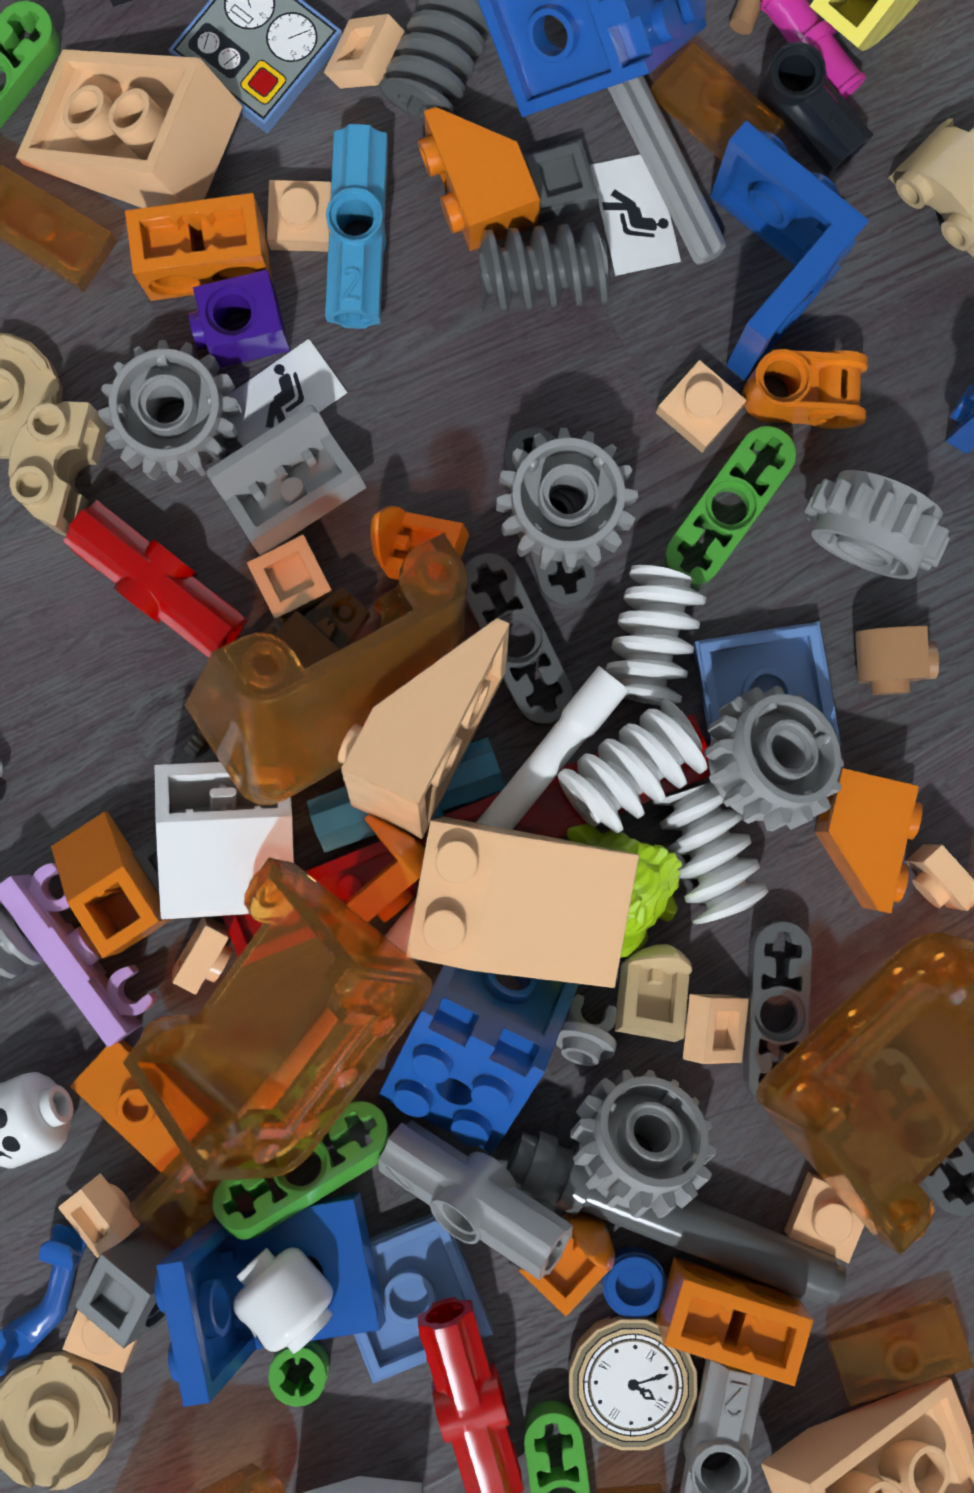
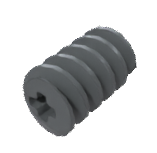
(435, 55)
(543, 266)

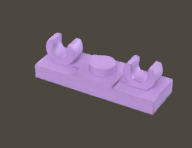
(73, 956)

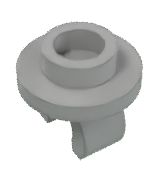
(587, 1042)

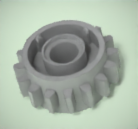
(146, 387)
(569, 465)
(877, 524)
(774, 758)
(621, 1166)

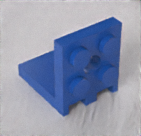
(604, 44)
(793, 214)
(487, 1040)
(200, 1285)

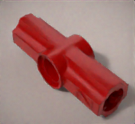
(153, 579)
(469, 1398)

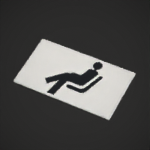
(634, 216)
(283, 390)

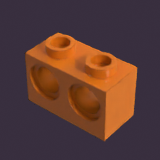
(196, 244)
(734, 1321)

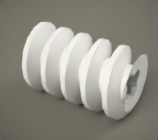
(654, 633)
(633, 767)
(712, 853)

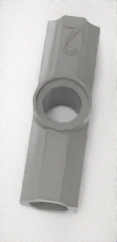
(475, 1198)
(722, 1423)

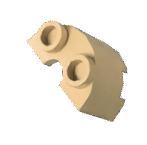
(943, 177)
(49, 455)

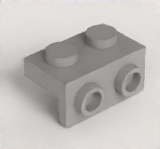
(285, 479)

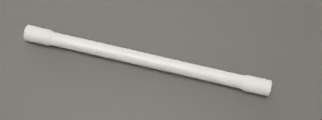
(577, 723)

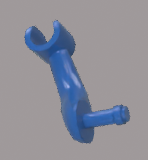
(27, 1331)

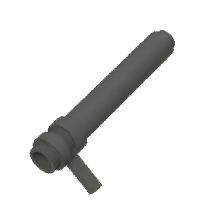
(552, 1179)

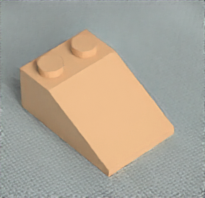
(132, 126)
(420, 733)
(521, 904)
(890, 1446)

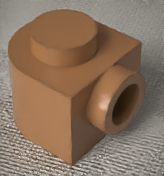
(894, 658)

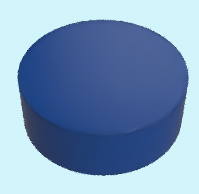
(634, 1283)

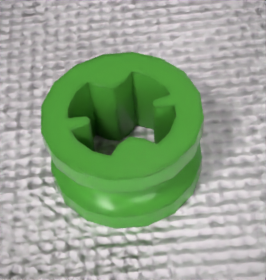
(300, 1393)

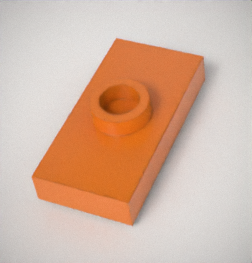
(118, 1099)

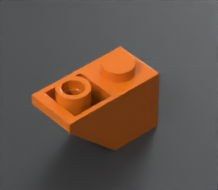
(481, 175)
(869, 835)
(107, 886)

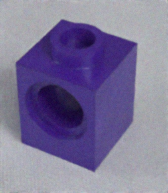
(246, 293)

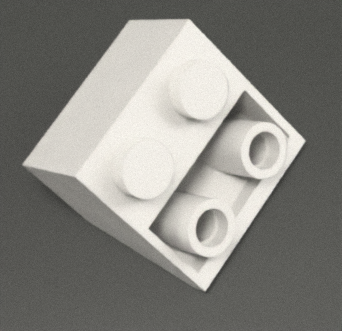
(212, 840)

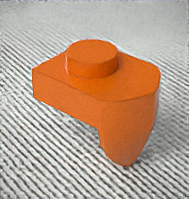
(399, 532)
(388, 890)
(582, 1264)

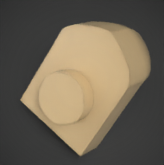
(654, 993)

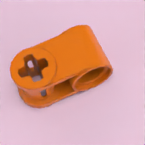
(820, 386)

